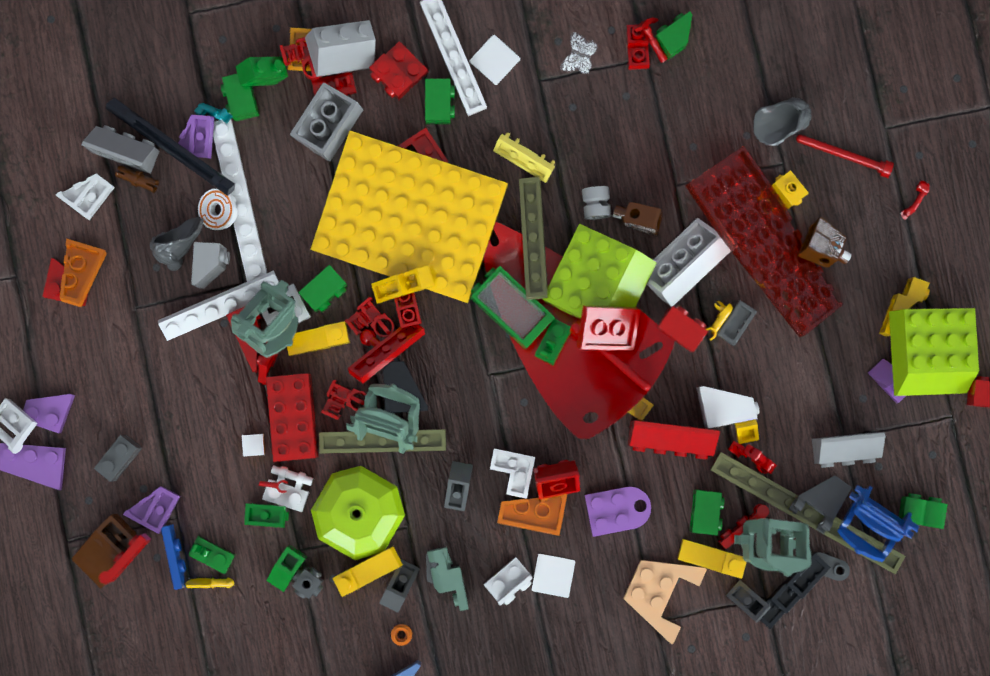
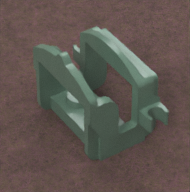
(279, 331)
(384, 423)
(772, 562)

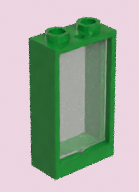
(507, 305)

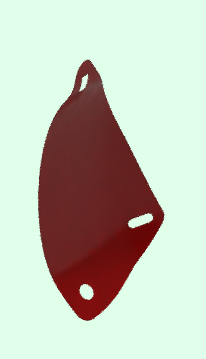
(580, 378)

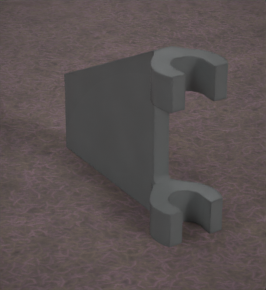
(824, 498)

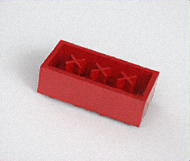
(292, 417)

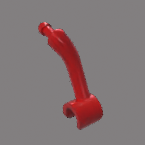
(923, 188)

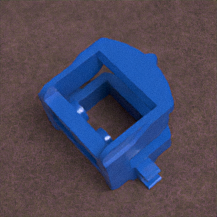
(877, 519)

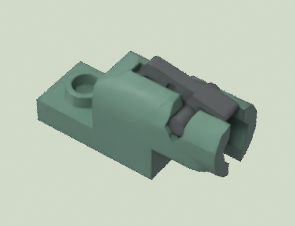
(446, 577)

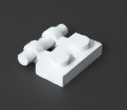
(295, 497)

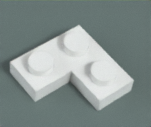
(518, 466)

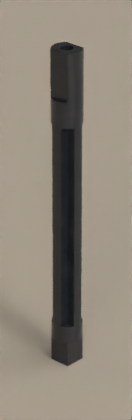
(170, 146)

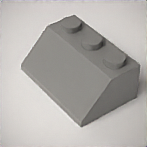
(341, 47)
(326, 121)
(122, 148)
(848, 448)

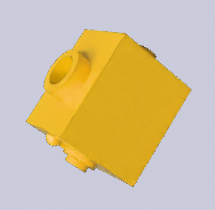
(789, 197)

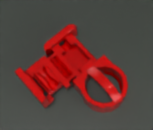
(297, 53)
(366, 316)
(339, 397)
(757, 457)

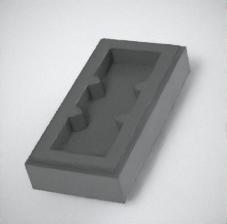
(736, 323)

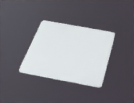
(494, 59)
(553, 575)

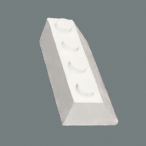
(686, 261)

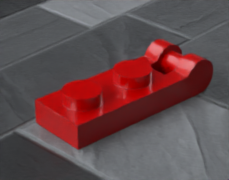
(727, 537)
(123, 559)

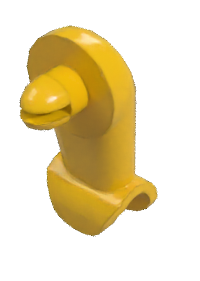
(721, 317)

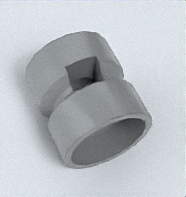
(596, 202)

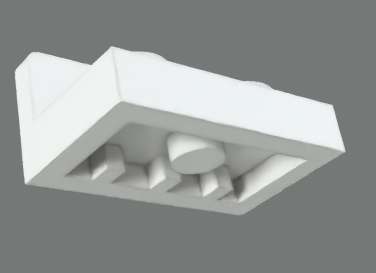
(508, 582)

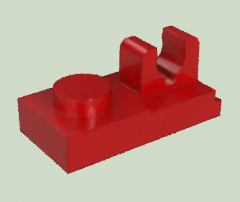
(340, 82)

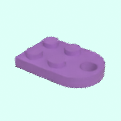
(615, 511)

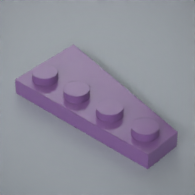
(35, 463)

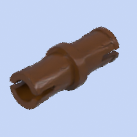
(137, 178)

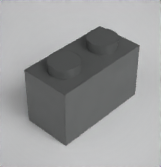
(118, 458)

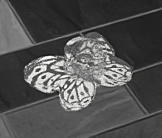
(580, 54)

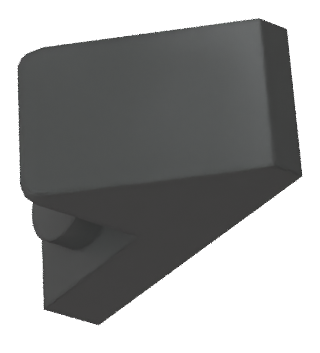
(748, 601)

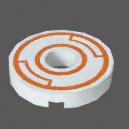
(207, 206)

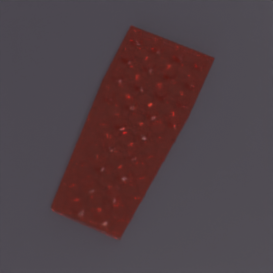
(761, 237)

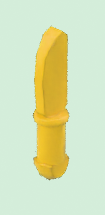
(208, 582)

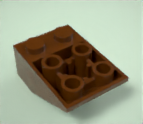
(103, 547)

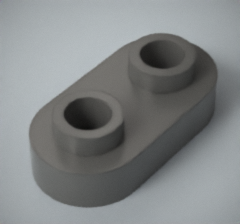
(834, 563)

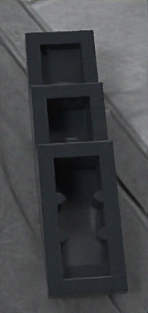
(793, 590)

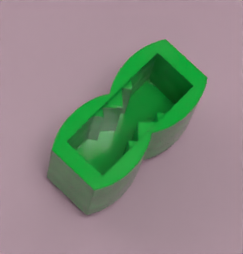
(924, 512)

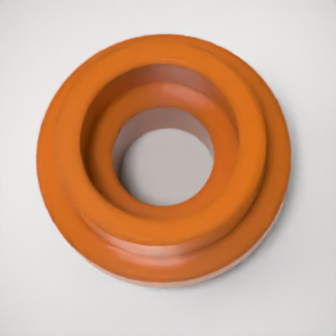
(401, 641)

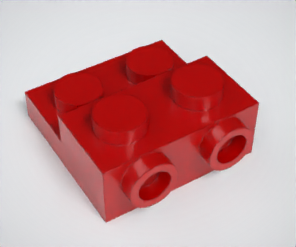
(397, 71)

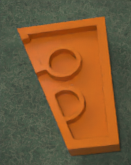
(80, 270)
(534, 514)

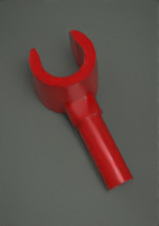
(273, 485)

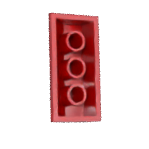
(672, 438)

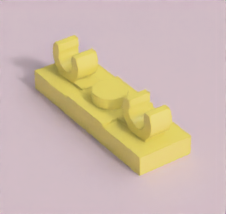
(524, 157)

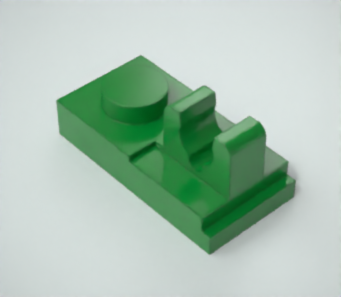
(553, 341)
(265, 515)
(211, 555)

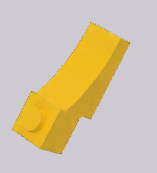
(403, 284)
(914, 293)
(319, 338)
(711, 558)
(367, 571)

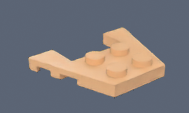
(652, 588)

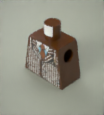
(647, 222)
(824, 244)

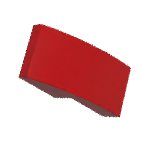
(637, 48)
(407, 310)

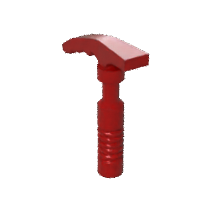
(644, 25)

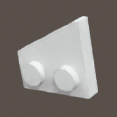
(87, 195)

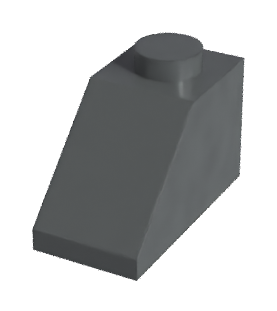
(458, 486)
(399, 586)

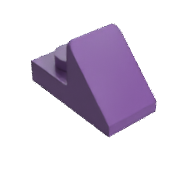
(883, 375)

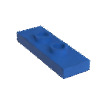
(176, 564)

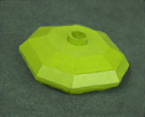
(379, 509)

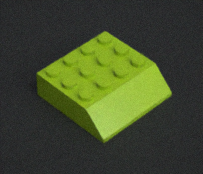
(598, 274)
(933, 351)

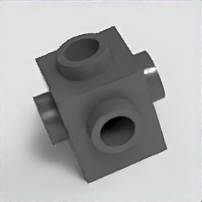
(313, 577)

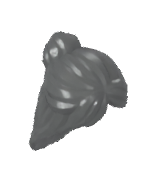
(781, 120)
(174, 245)

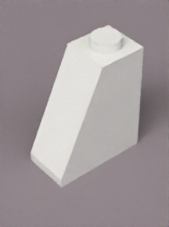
(724, 407)

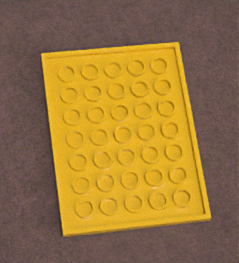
(407, 213)

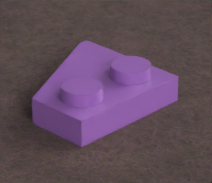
(198, 136)
(50, 411)
(154, 509)

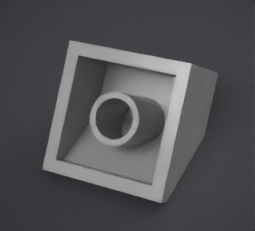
(208, 263)

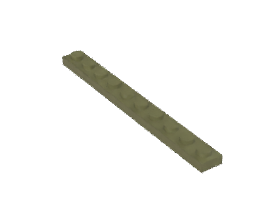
(783, 498)

